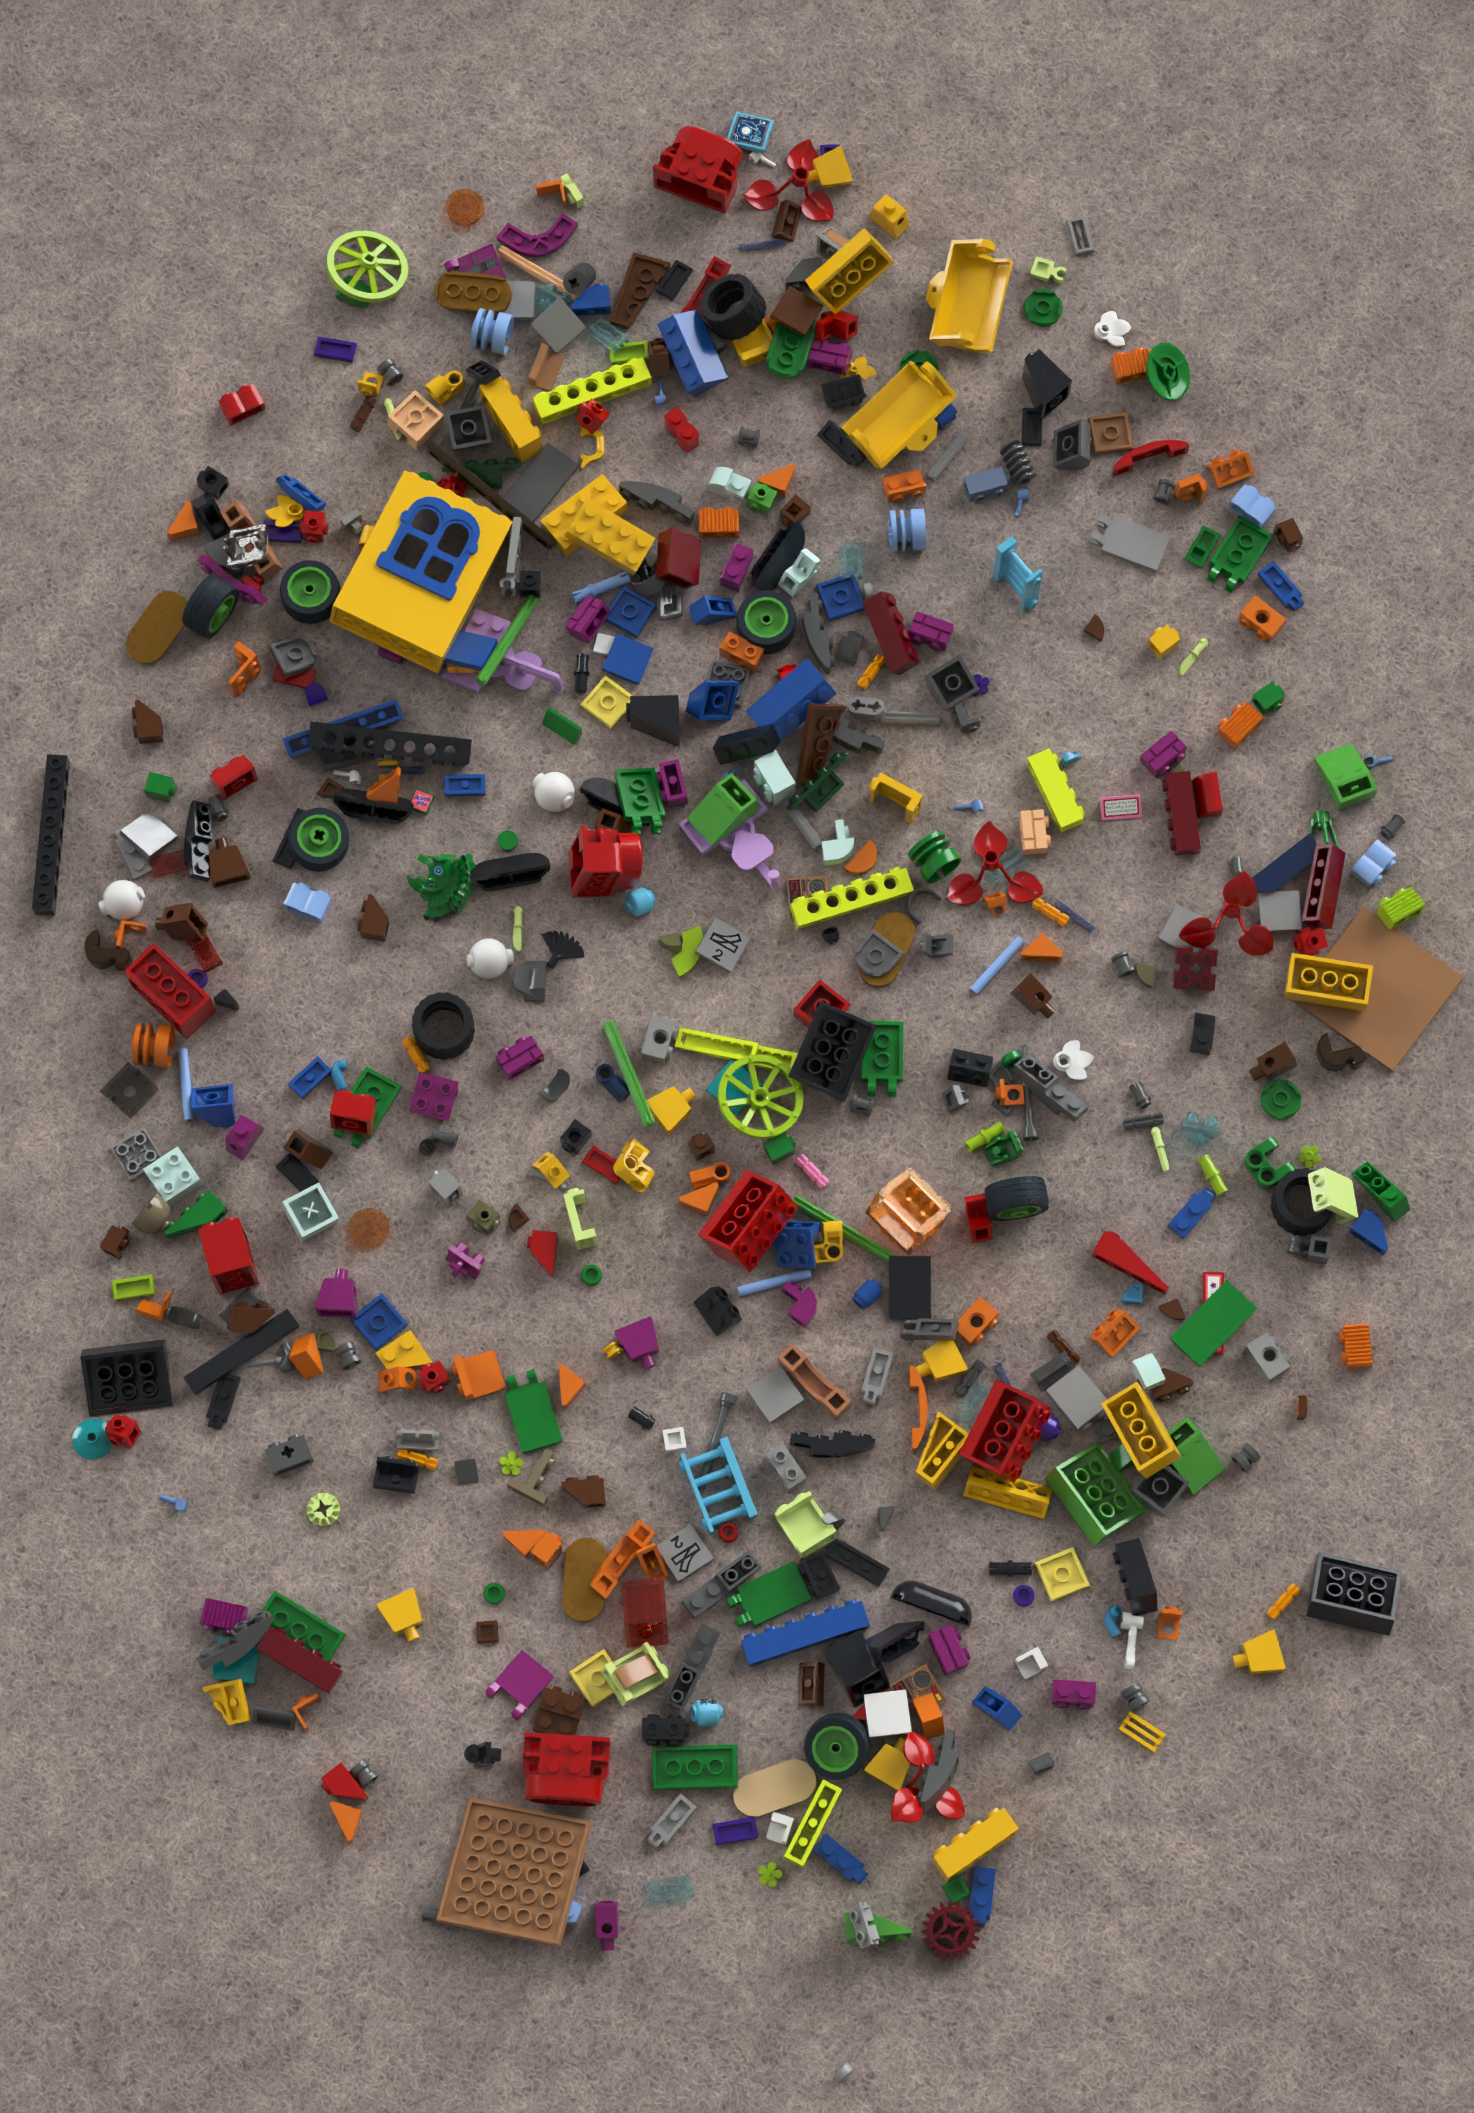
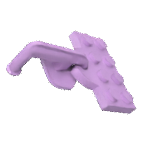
(519, 668)
(747, 847)

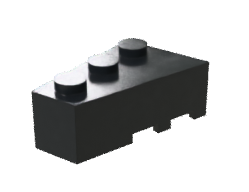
(1136, 1577)

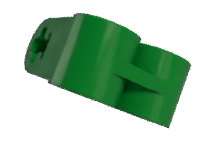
(1264, 1167)

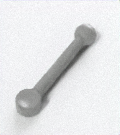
(532, 1172)
(278, 1360)

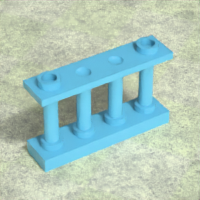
(1014, 571)
(730, 1470)

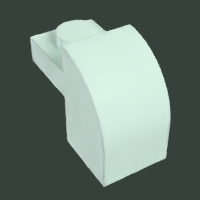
(726, 482)
(799, 574)
(838, 850)
(1148, 1372)

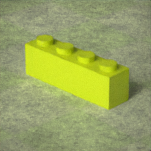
(1055, 790)
(812, 1824)

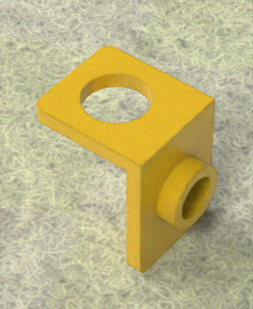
(368, 388)
(552, 1169)

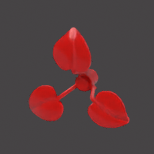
(815, 207)
(990, 844)
(1236, 892)
(905, 1802)

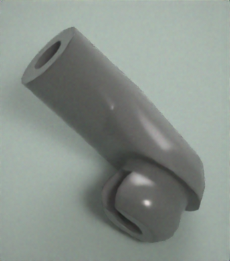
(1237, 866)
(287, 1364)

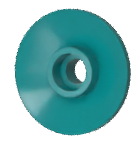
(91, 1449)

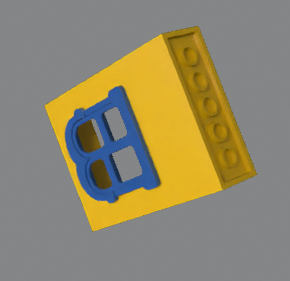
(401, 604)

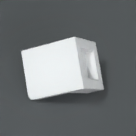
(674, 1439)
(1031, 1663)
(779, 1828)

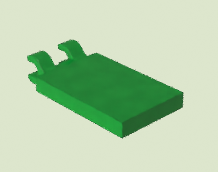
(1239, 553)
(640, 798)
(884, 1057)
(382, 1090)
(532, 1414)
(770, 1595)

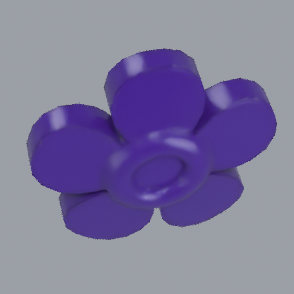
(982, 684)

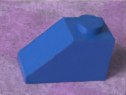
(592, 301)
(712, 610)
(1371, 1231)
(997, 1708)

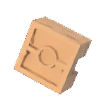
(416, 419)

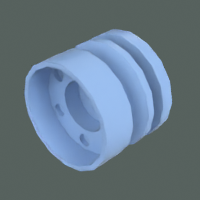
(487, 330)
(907, 530)

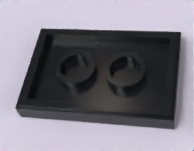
(909, 1286)

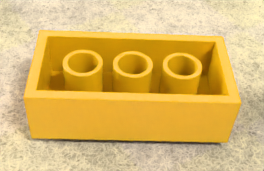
(849, 271)
(511, 419)
(560, 519)
(609, 536)
(1328, 982)
(1141, 1430)
(973, 1846)

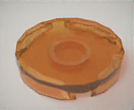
(464, 207)
(364, 1232)

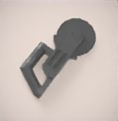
(664, 600)

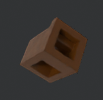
(797, 506)
(1289, 535)
(701, 1146)
(115, 1241)

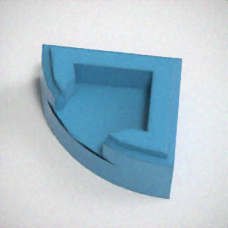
(1069, 758)
(1134, 1294)

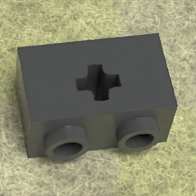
(280, 1462)

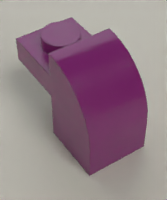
(805, 1304)

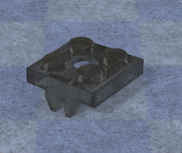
(240, 539)
(129, 1077)

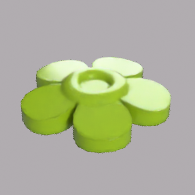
(1309, 1155)
(510, 1464)
(770, 1874)

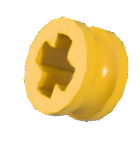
(612, 1350)

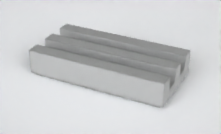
(1083, 250)

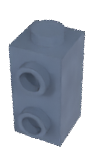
(986, 483)

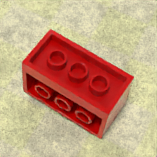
(170, 991)
(748, 1220)
(228, 1255)
(1005, 1431)

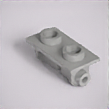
(417, 1439)
(860, 1915)

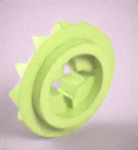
(332, 1512)

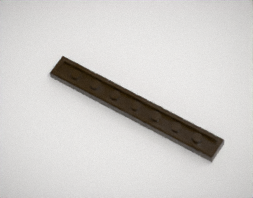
(489, 494)

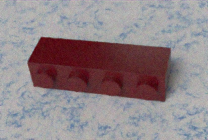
(891, 632)
(1181, 812)
(1323, 886)
(300, 1660)

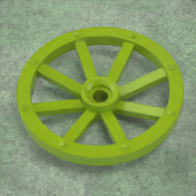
(367, 264)
(762, 1093)

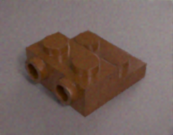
(559, 1711)

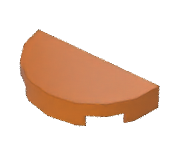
(863, 860)

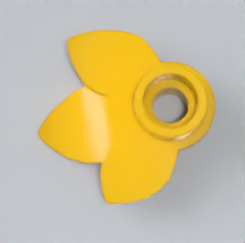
(284, 512)

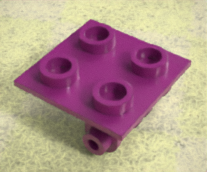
(434, 1096)

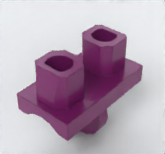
(462, 1263)

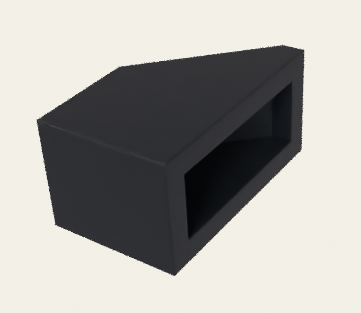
(210, 516)
(1202, 1033)

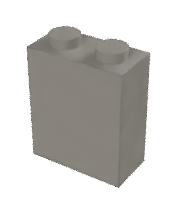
(1077, 1399)

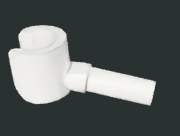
(756, 156)
(352, 775)

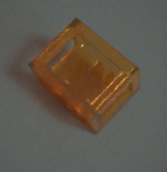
(908, 1211)

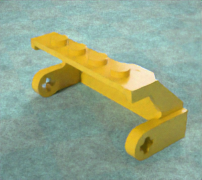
(968, 296)
(901, 414)

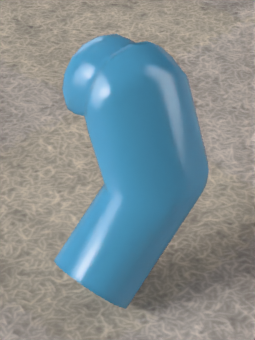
(337, 1071)
(1111, 1620)

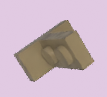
(535, 1480)

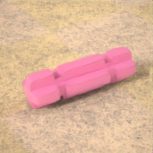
(812, 1171)

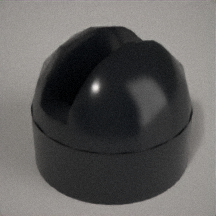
(831, 934)
(430, 1144)

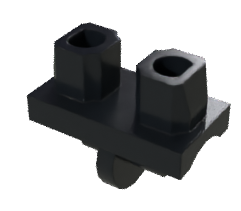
(482, 1754)

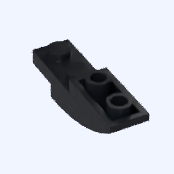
(197, 840)
(841, 1446)

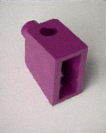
(243, 1136)
(337, 1297)
(639, 1341)
(606, 1913)

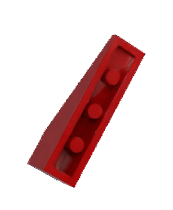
(1120, 1256)

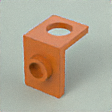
(551, 187)
(121, 932)
(1002, 1090)
(154, 1310)
(395, 1378)
(1171, 1615)
(302, 1704)

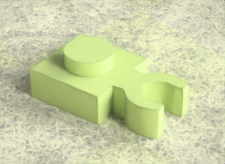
(574, 195)
(1044, 270)

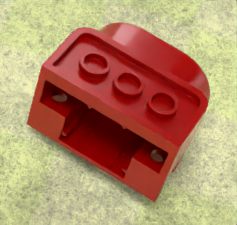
(699, 168)
(604, 862)
(565, 1768)

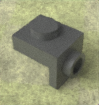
(850, 646)
(959, 716)
(937, 945)

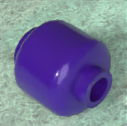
(1050, 1429)

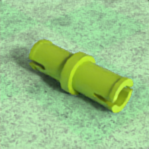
(984, 1137)
(1212, 1175)

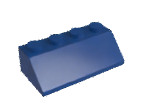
(693, 352)
(788, 700)

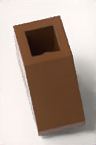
(659, 358)
(149, 724)
(612, 821)
(374, 922)
(308, 1149)
(248, 1318)
(1173, 1382)
(586, 1492)

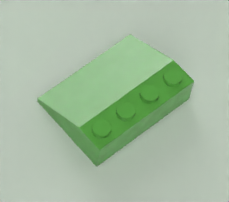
(1095, 1493)

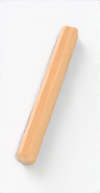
(532, 269)

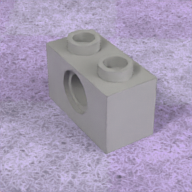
(659, 1028)
(444, 1187)
(1269, 1369)
(786, 1468)

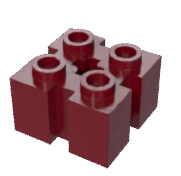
(1186, 958)

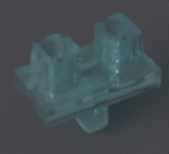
(547, 294)
(1210, 1128)

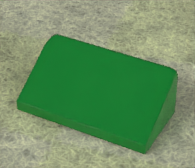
(562, 726)

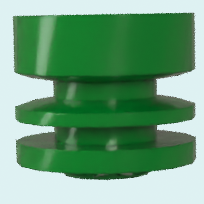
(932, 855)

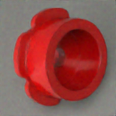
(733, 1532)

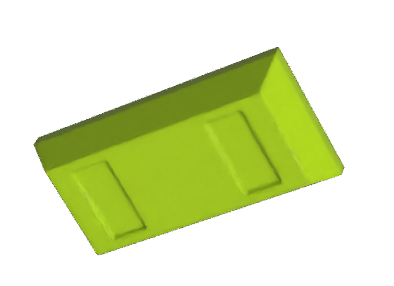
(630, 351)
(133, 1287)

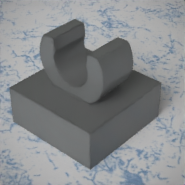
(953, 1098)

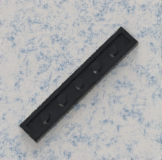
(241, 1352)

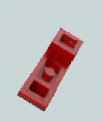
(714, 271)
(1172, 447)

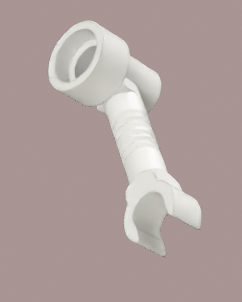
(1131, 1623)

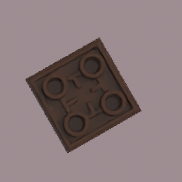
(796, 311)

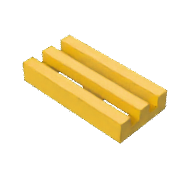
(1157, 1741)

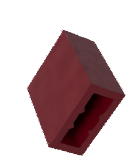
(678, 558)

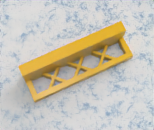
(1007, 1494)

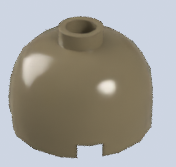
(153, 1216)

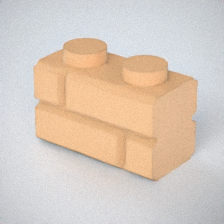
(1033, 832)

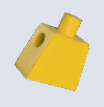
(831, 170)
(888, 214)
(671, 1108)
(942, 1361)
(402, 1614)
(1261, 1655)
(890, 1765)

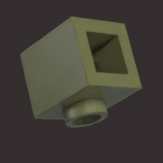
(484, 1218)

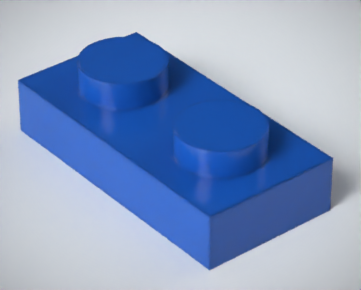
(465, 785)
(309, 1078)

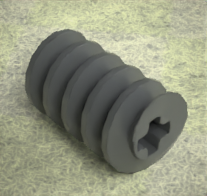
(579, 278)
(1016, 463)

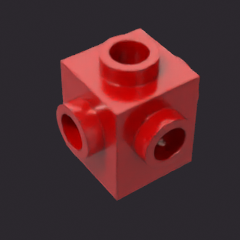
(591, 415)
(453, 483)
(314, 526)
(1310, 941)
(433, 1370)
(122, 1431)

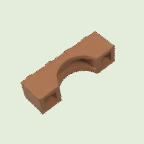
(239, 518)
(803, 1372)

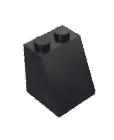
(1045, 383)
(655, 716)
(856, 1668)

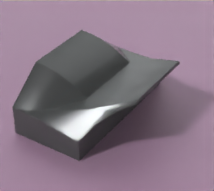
(531, 980)

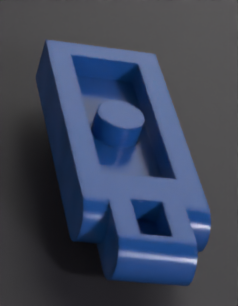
(300, 493)
(1281, 586)
(1192, 1213)
(840, 1859)
(982, 1894)

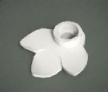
(1114, 328)
(1076, 1060)

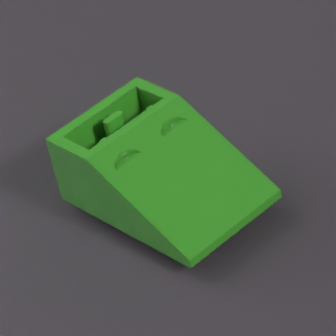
(1346, 776)
(723, 809)
(1197, 1460)
(885, 1929)

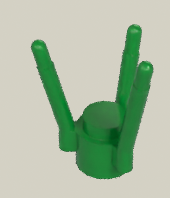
(1322, 821)

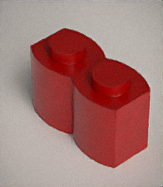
(241, 404)
(679, 428)

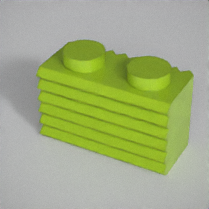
(1400, 908)

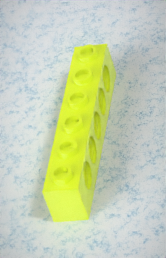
(603, 392)
(803, 918)

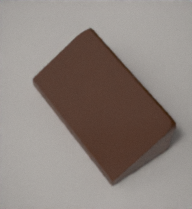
(787, 221)
(811, 1684)

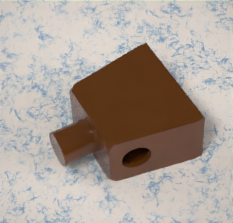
(226, 864)
(182, 923)
(1026, 992)
(1283, 1060)

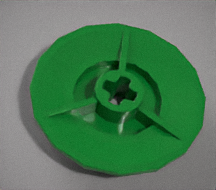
(1168, 371)

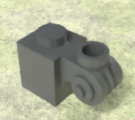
(1314, 1250)

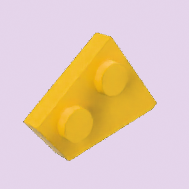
(403, 1352)
(230, 1700)

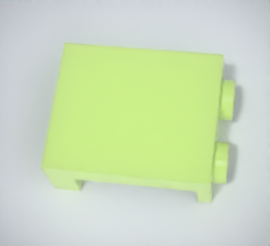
(1333, 1193)
(585, 1238)
(804, 1525)
(641, 1688)

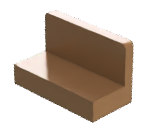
(545, 368)

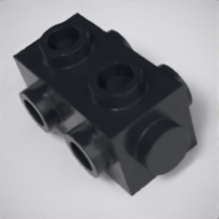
(669, 1730)

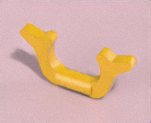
(599, 446)

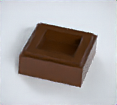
(1301, 1407)
(487, 1631)

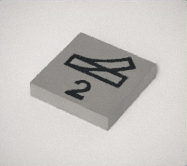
(722, 945)
(684, 1553)

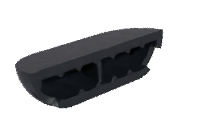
(778, 557)
(603, 795)
(356, 805)
(510, 871)
(933, 1601)
(891, 1641)

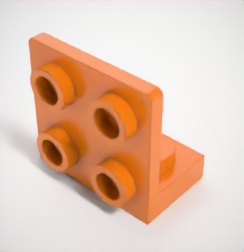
(249, 669)

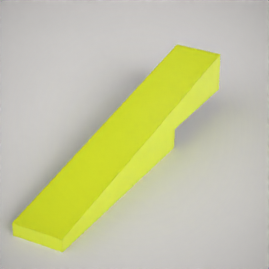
(729, 1048)

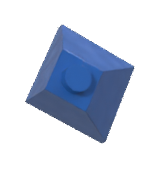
(713, 700)
(214, 1105)

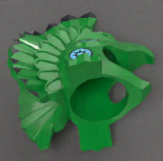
(446, 885)

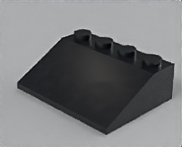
(832, 1051)
(126, 1377)
(1354, 1594)

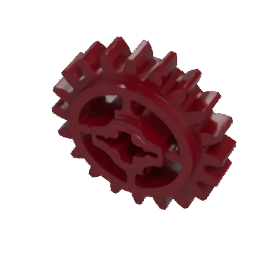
(968, 1924)

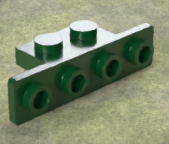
(490, 471)
(822, 788)

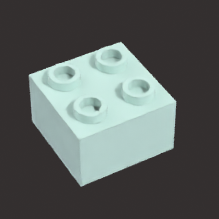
(774, 778)
(172, 1176)
(310, 1212)

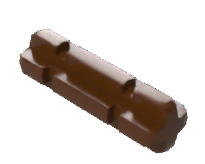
(363, 413)
(1061, 1345)

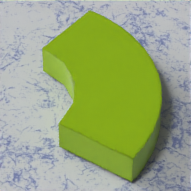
(687, 959)

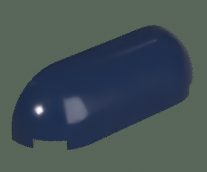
(1286, 865)

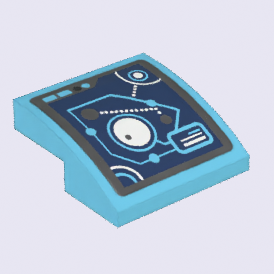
(750, 132)

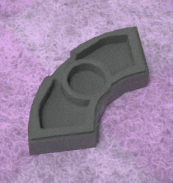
(996, 1074)

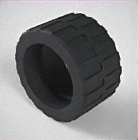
(744, 317)
(450, 1048)
(1284, 1218)

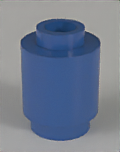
(946, 416)
(867, 1293)

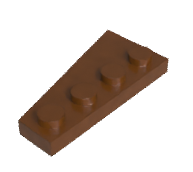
(638, 285)
(817, 738)

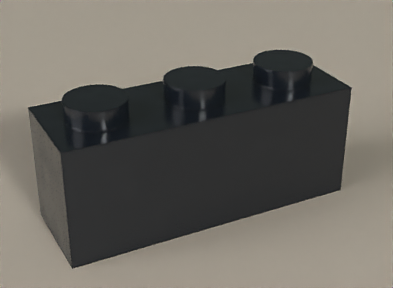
(746, 744)

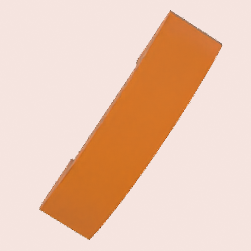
(916, 1384)
(620, 1557)

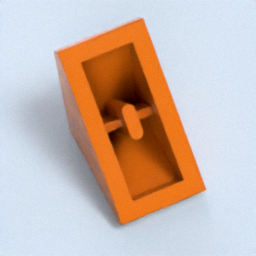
(779, 480)
(184, 524)
(386, 788)
(1041, 950)
(701, 1199)
(306, 1356)
(570, 1385)
(523, 1540)
(651, 1562)
(928, 1715)
(348, 1819)

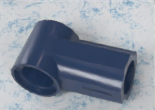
(613, 1084)

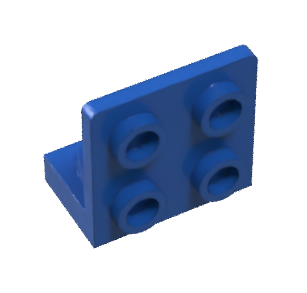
(795, 1245)

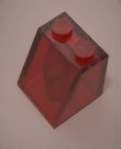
(645, 1612)

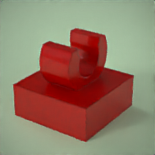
(256, 581)

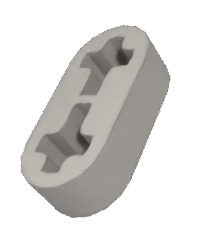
(866, 710)

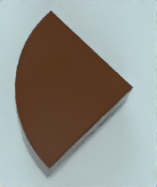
(1095, 628)
(329, 788)
(517, 1218)
(1172, 1310)

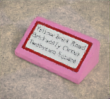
(1120, 807)

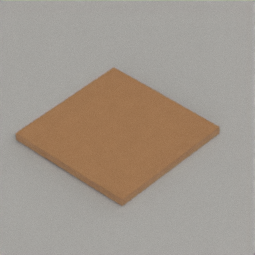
(1403, 994)
(514, 1872)

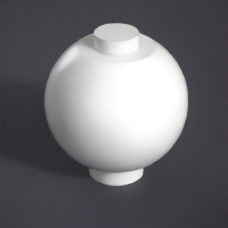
(553, 791)
(122, 900)
(489, 958)

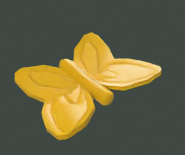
(860, 367)

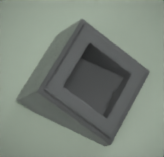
(466, 1471)
(884, 1515)
(1041, 1763)

